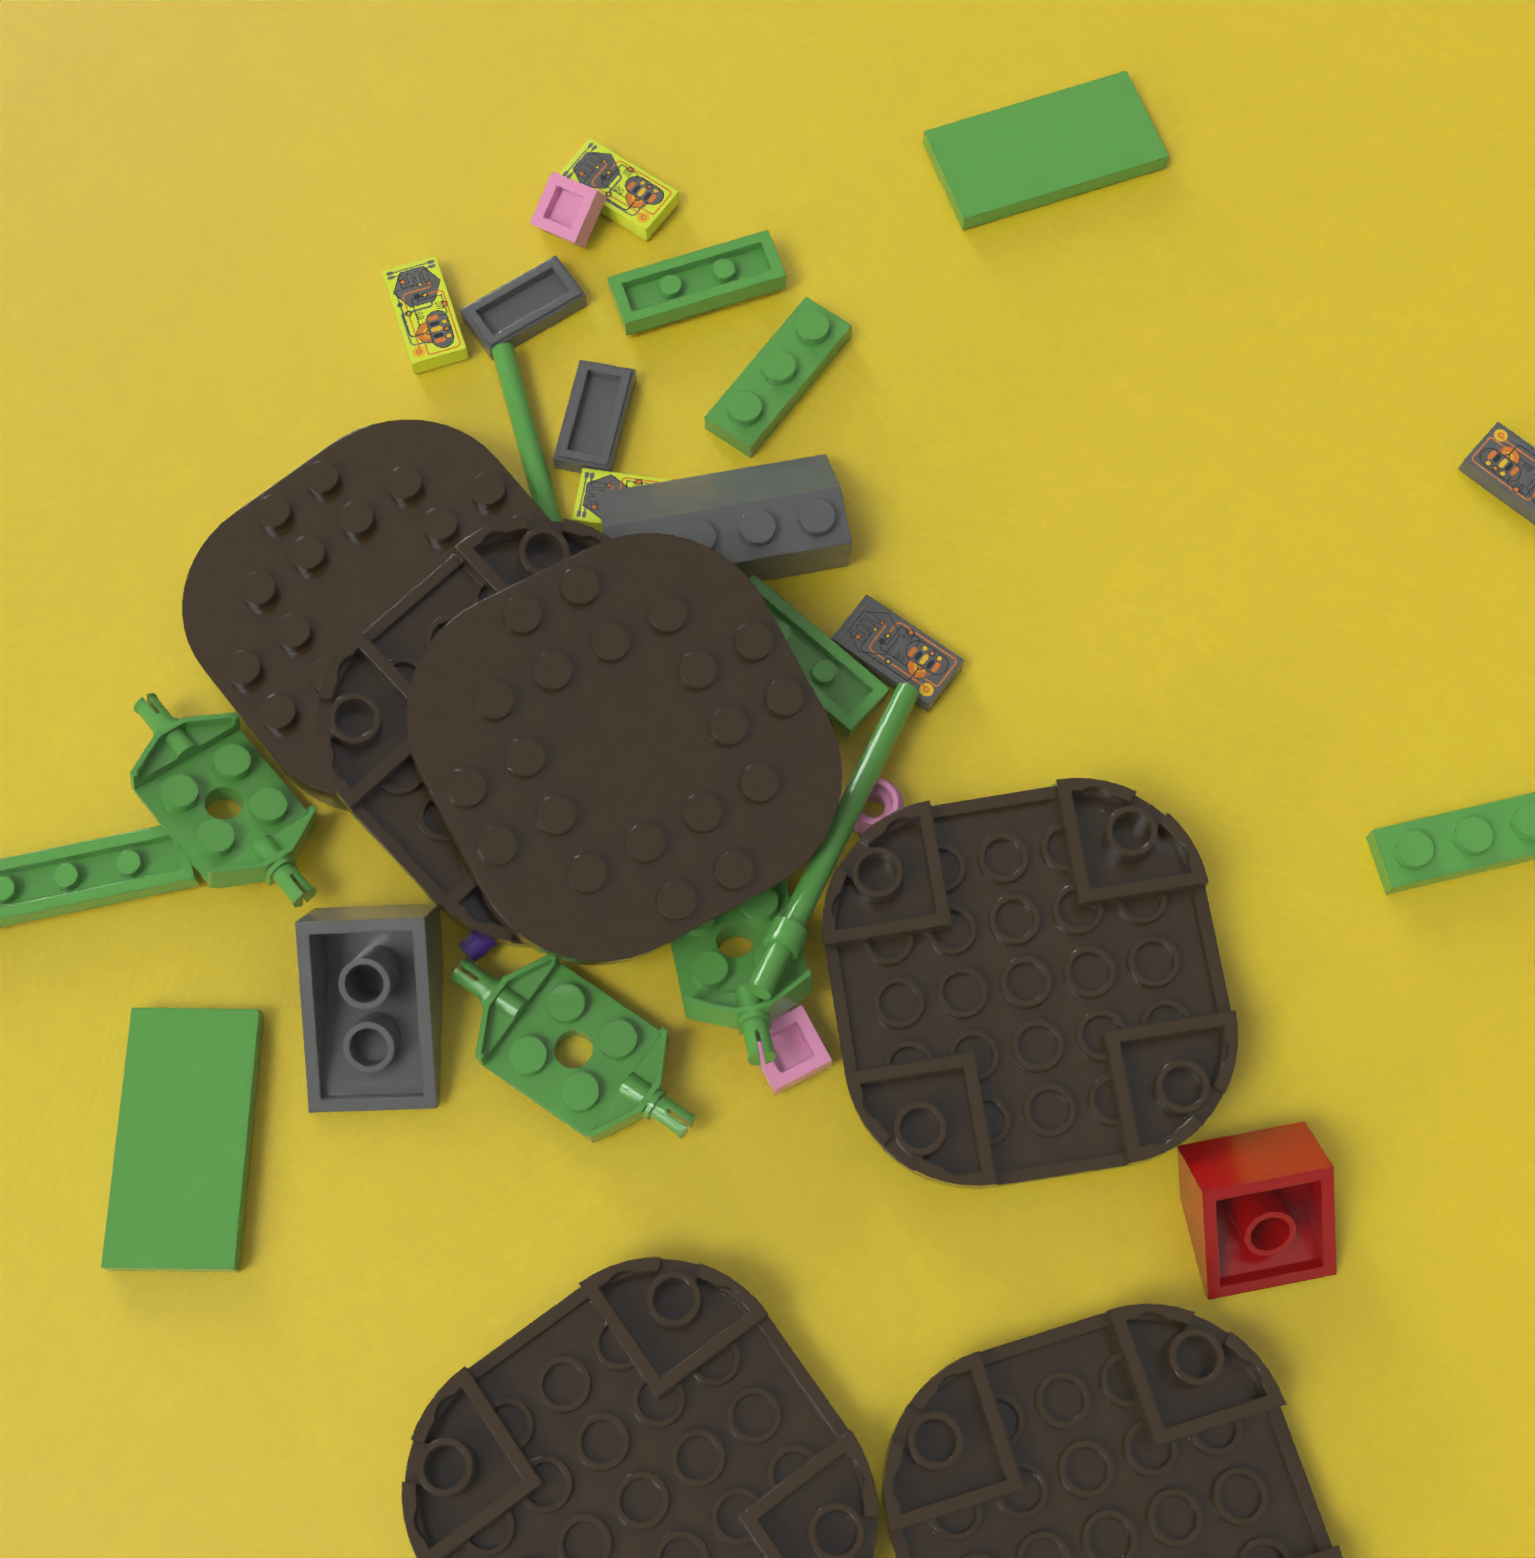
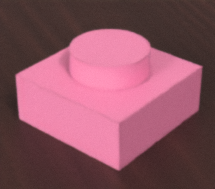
(568, 209)
(797, 1051)

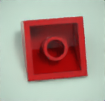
(1259, 1209)

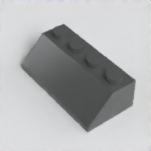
(760, 517)

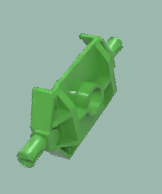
(210, 760)
(716, 984)
(541, 1007)

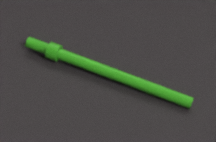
(525, 430)
(788, 932)

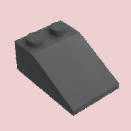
(371, 1006)

